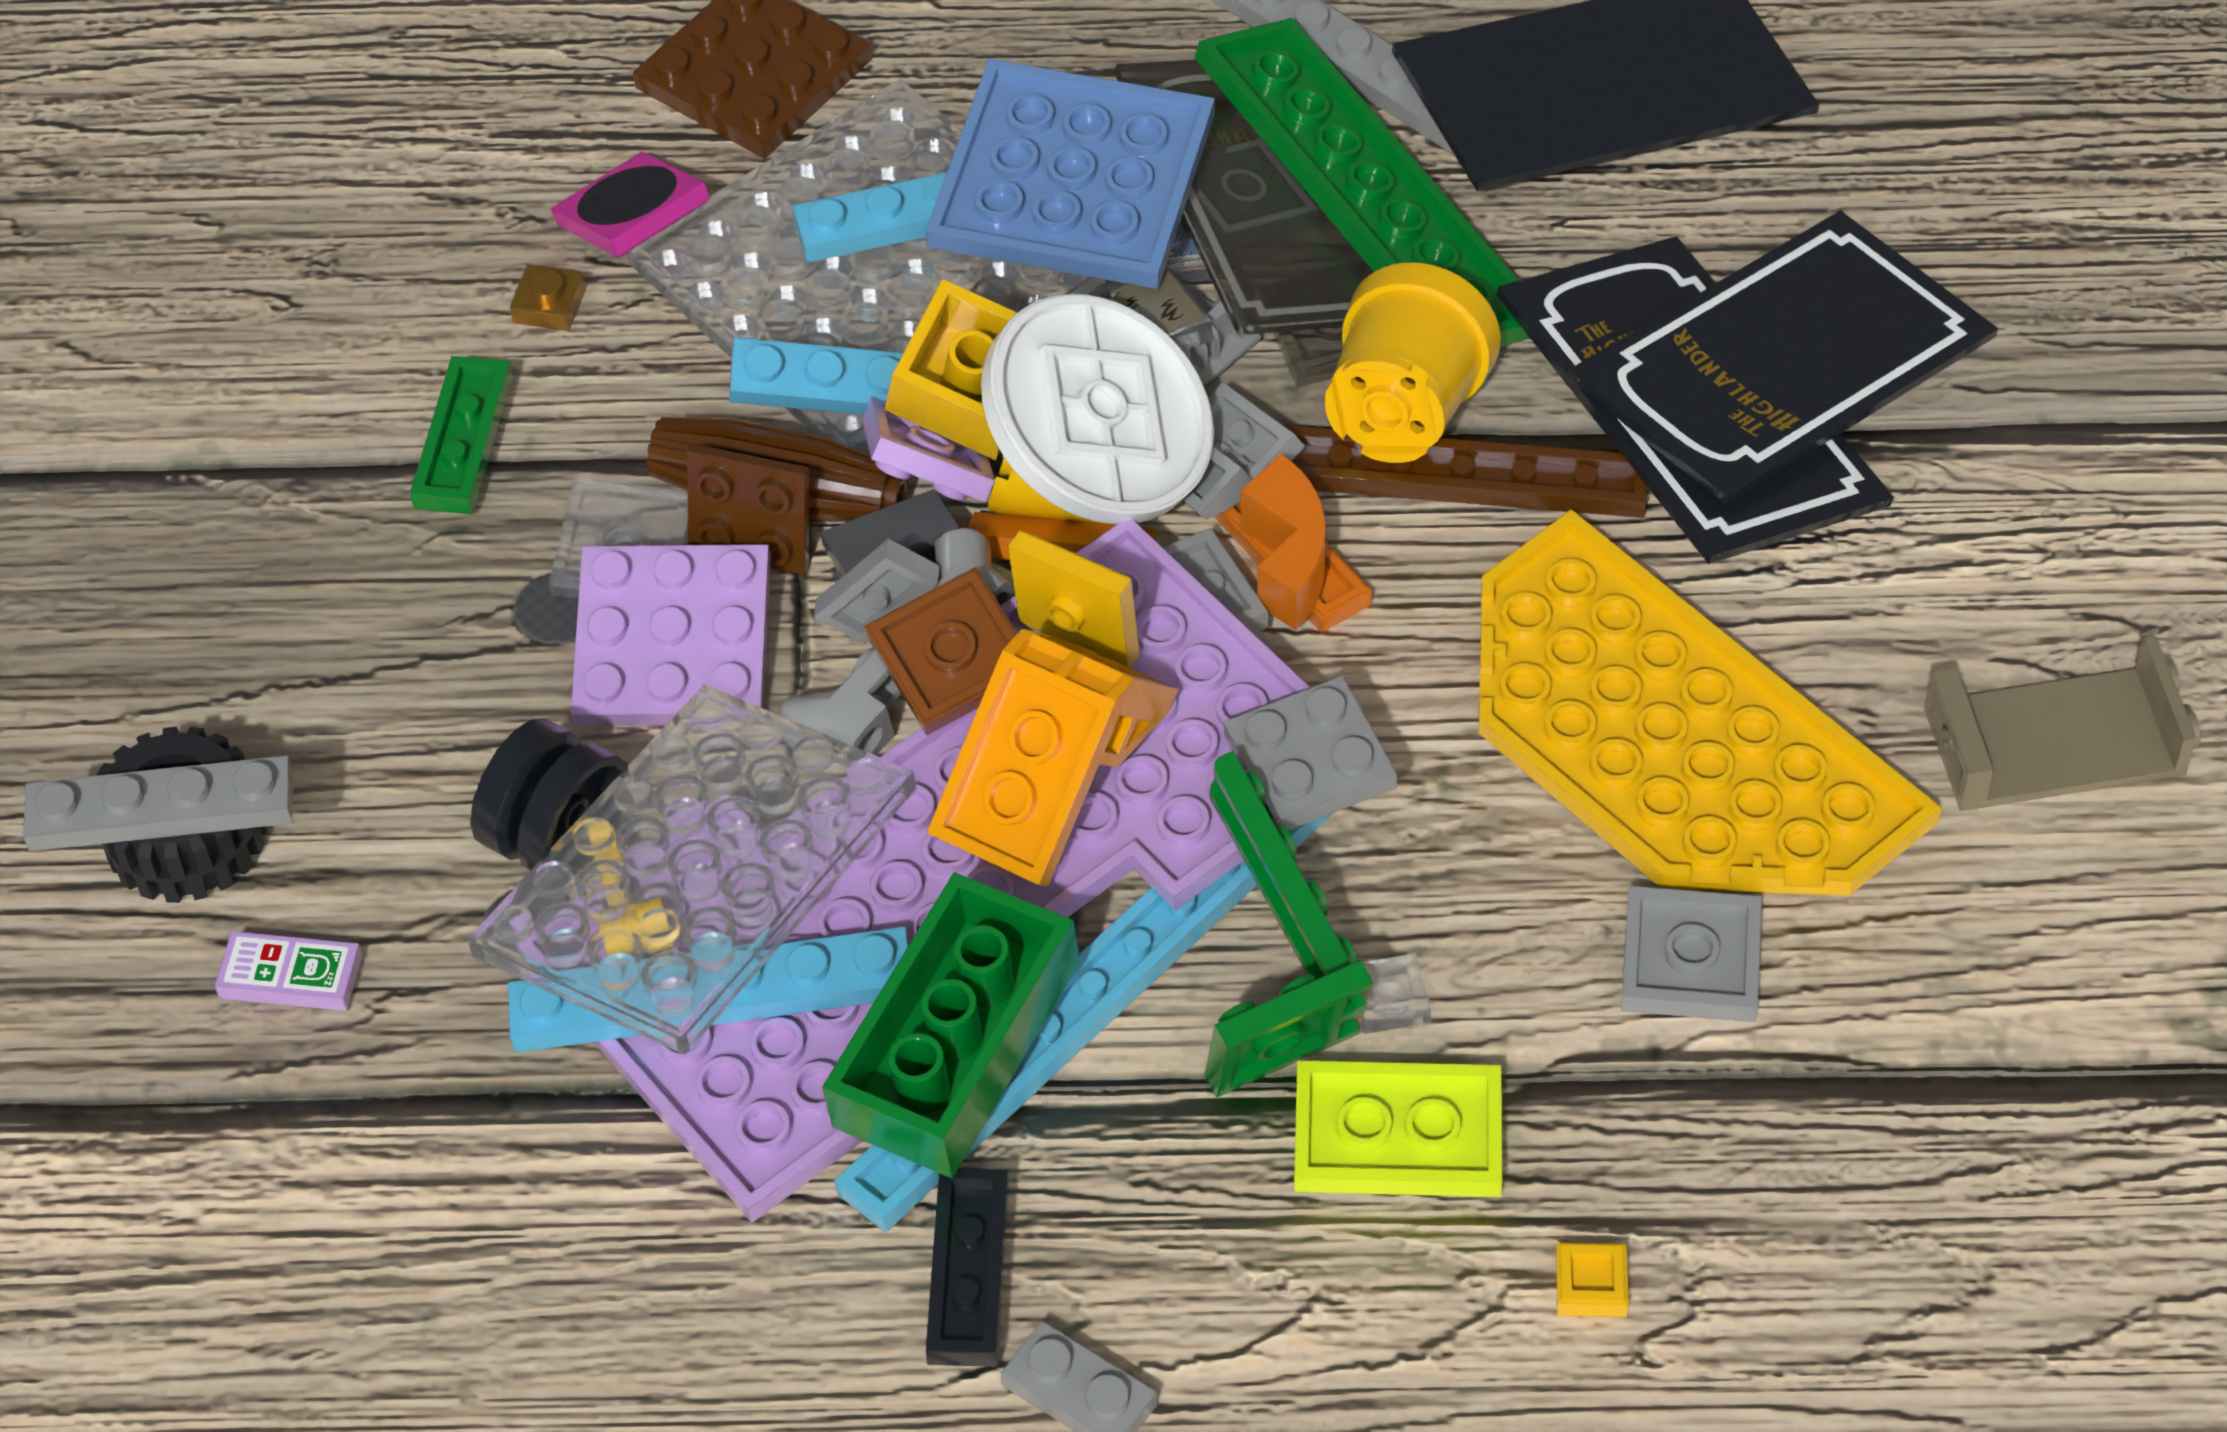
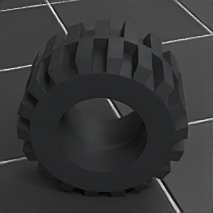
(182, 862)

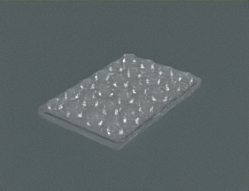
(692, 867)

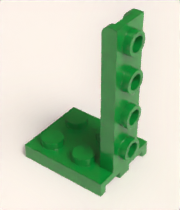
(1312, 1009)

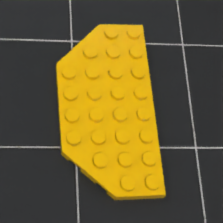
(1676, 731)

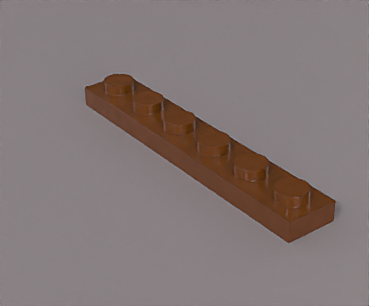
(1478, 474)

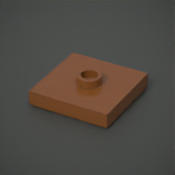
(943, 648)

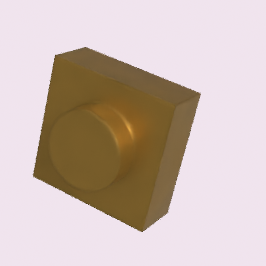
(547, 297)

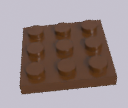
(753, 69)

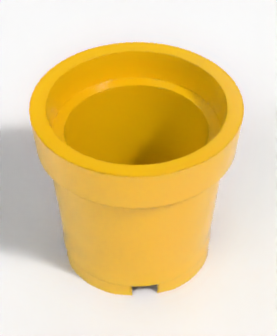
(1415, 326)

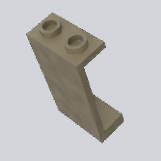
(2062, 732)

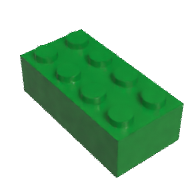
(952, 1024)

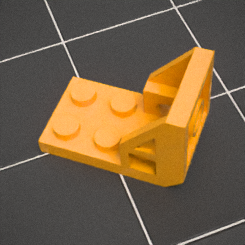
(1036, 748)

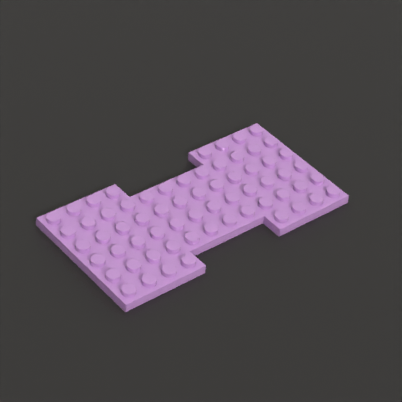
(753, 1088)

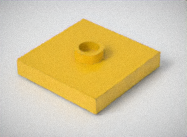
(1074, 598)

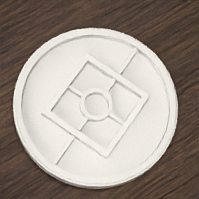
(1097, 408)

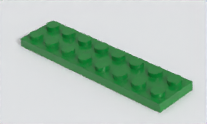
(1349, 159)

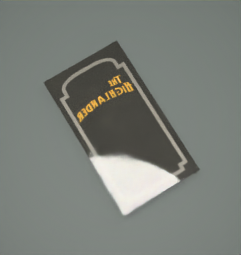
(1254, 224)

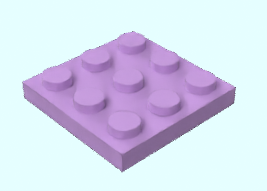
(664, 625)

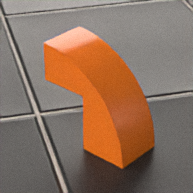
(1288, 518)

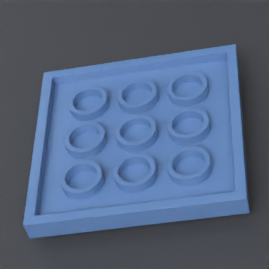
(1071, 173)

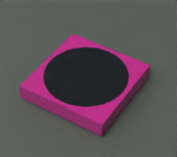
(630, 204)

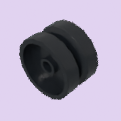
(538, 789)

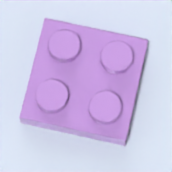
(910, 449)

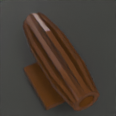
(765, 483)

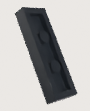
(968, 1268)

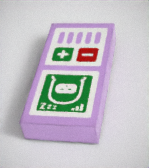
(288, 971)

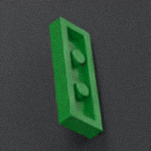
(461, 435)

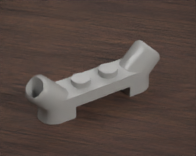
(859, 707)

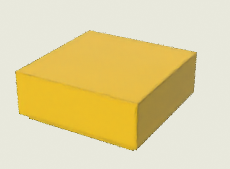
(1591, 1279)

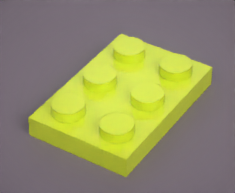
(1398, 1128)

